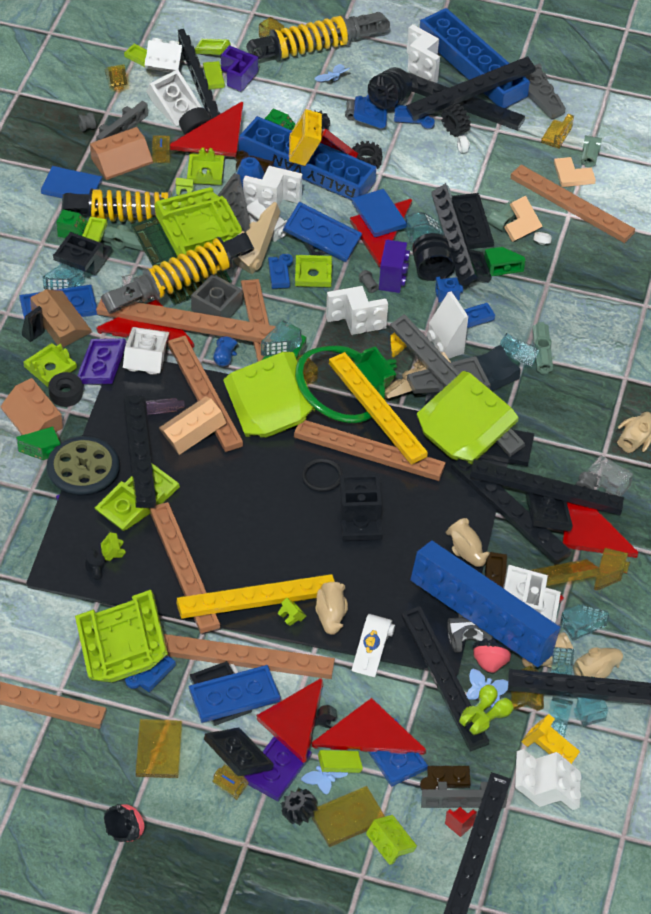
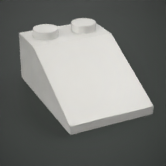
(172, 96)
(449, 327)
(145, 350)

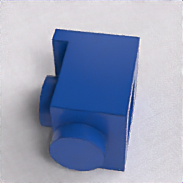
(447, 285)

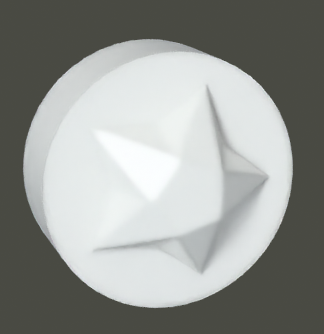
(463, 144)
(542, 238)

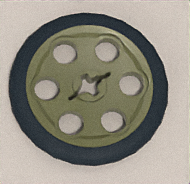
(93, 446)

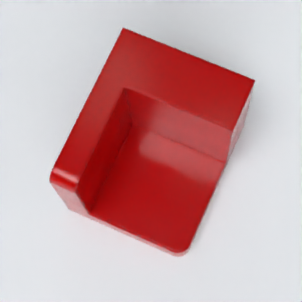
(460, 820)

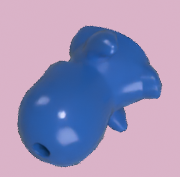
(224, 351)

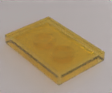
(569, 571)
(158, 748)
(347, 816)

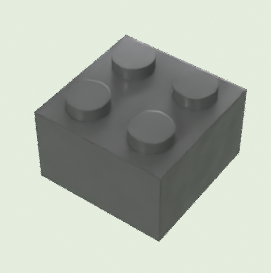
(216, 298)

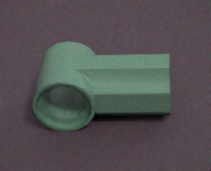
(590, 150)
(502, 217)

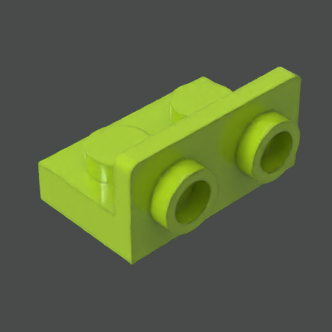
(390, 838)

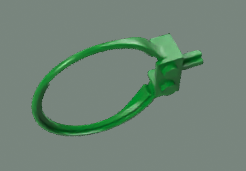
(372, 365)

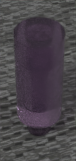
(164, 406)

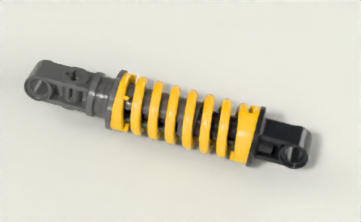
(317, 34)
(130, 206)
(179, 270)

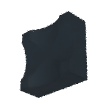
(498, 367)

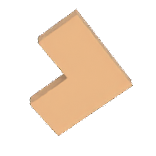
(570, 176)
(526, 220)

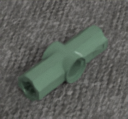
(121, 237)
(542, 342)

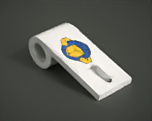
(372, 644)

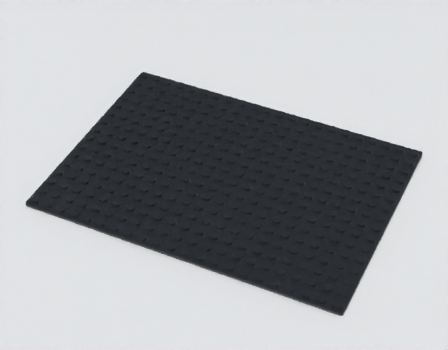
(260, 524)

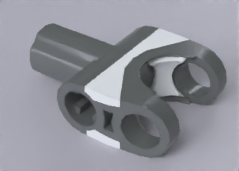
(463, 629)

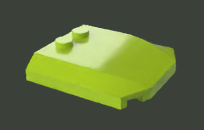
(196, 219)
(268, 396)
(466, 418)
(122, 639)

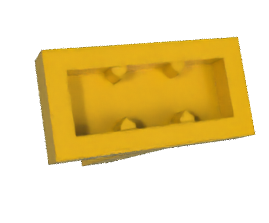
(550, 740)

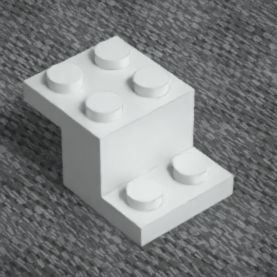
(423, 54)
(163, 55)
(274, 187)
(355, 308)
(532, 590)
(548, 779)

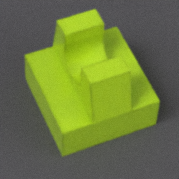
(184, 184)
(111, 547)
(291, 608)

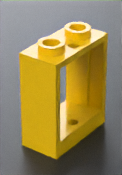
(304, 138)

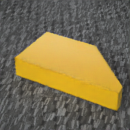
(397, 345)

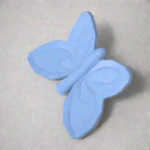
(337, 70)
(478, 681)
(322, 779)

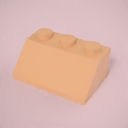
(193, 425)

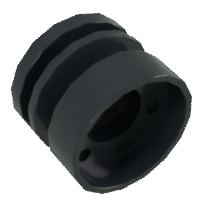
(389, 88)
(432, 256)

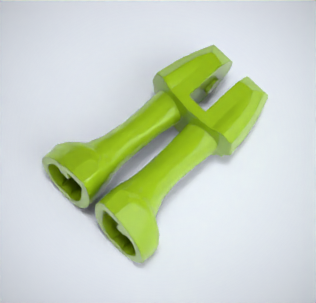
(476, 713)

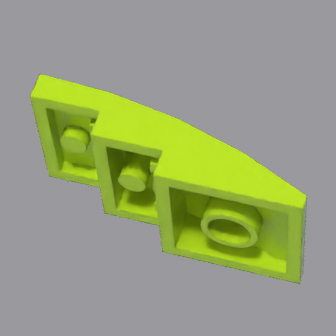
(120, 502)

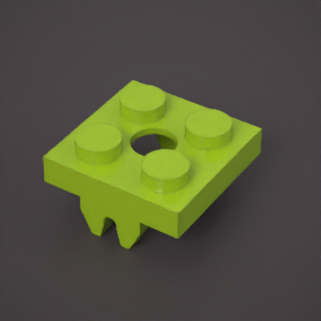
(206, 160)
(305, 263)
(49, 355)

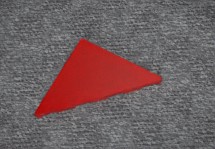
(218, 133)
(334, 142)
(376, 245)
(123, 327)
(594, 532)
(294, 719)
(369, 730)

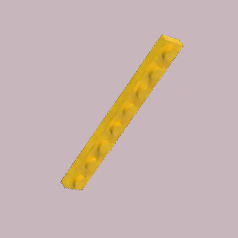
(378, 408)
(250, 596)

